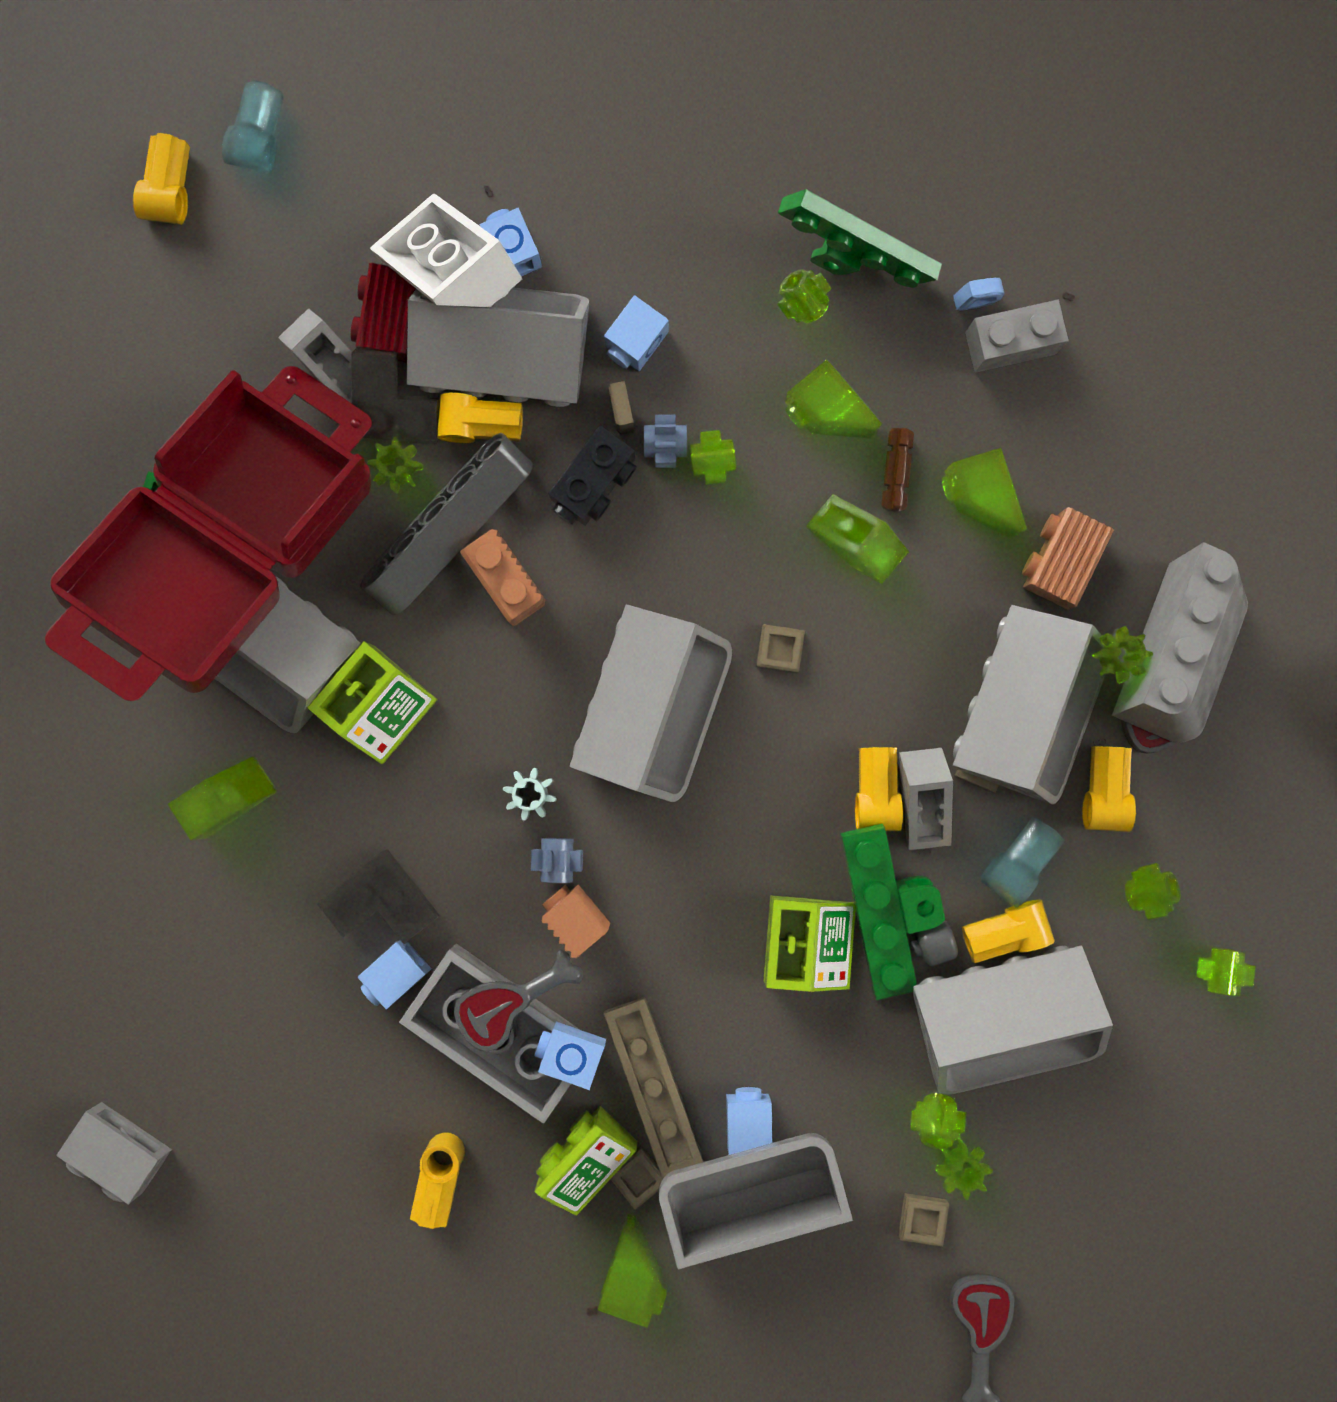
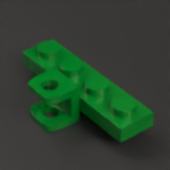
(855, 242)
(887, 909)

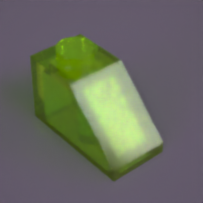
(830, 406)
(985, 492)
(858, 538)
(222, 798)
(633, 1279)

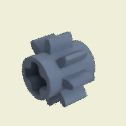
(665, 441)
(557, 860)

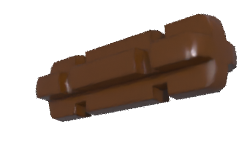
(897, 469)

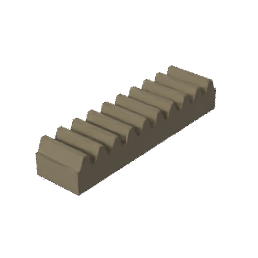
(653, 1086)

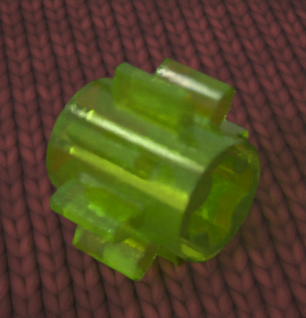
(804, 296)
(387, 456)
(713, 457)
(1133, 657)
(1152, 891)
(1226, 971)
(938, 1121)
(972, 1177)

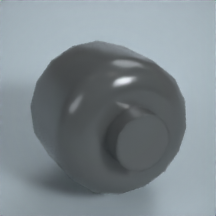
(935, 945)

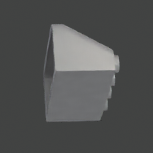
(516, 348)
(1191, 644)
(288, 661)
(653, 704)
(1032, 704)
(1012, 1019)
(752, 1199)

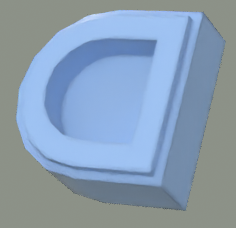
(979, 293)

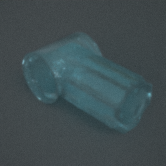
(252, 139)
(1016, 871)

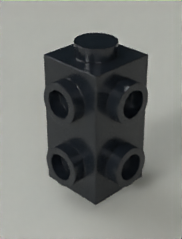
(591, 477)

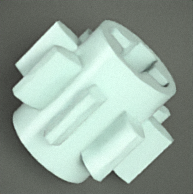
(519, 801)

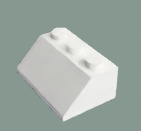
(448, 256)

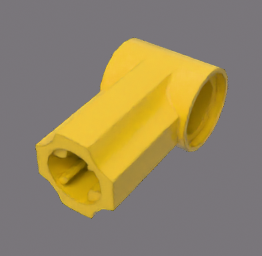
(162, 192)
(467, 418)
(878, 789)
(1109, 800)
(1015, 930)
(437, 1182)

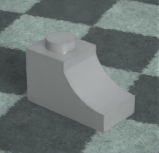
(321, 352)
(926, 798)

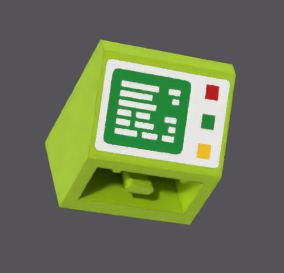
(372, 703)
(809, 944)
(586, 1162)

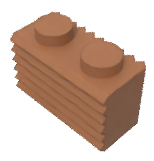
(1066, 558)
(503, 577)
(574, 919)

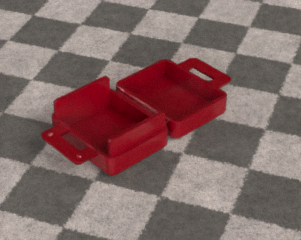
(188, 566)

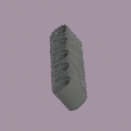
(446, 524)

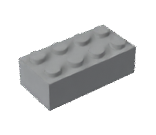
(508, 1069)

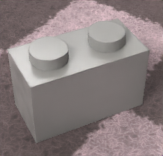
(1016, 336)
(113, 1153)

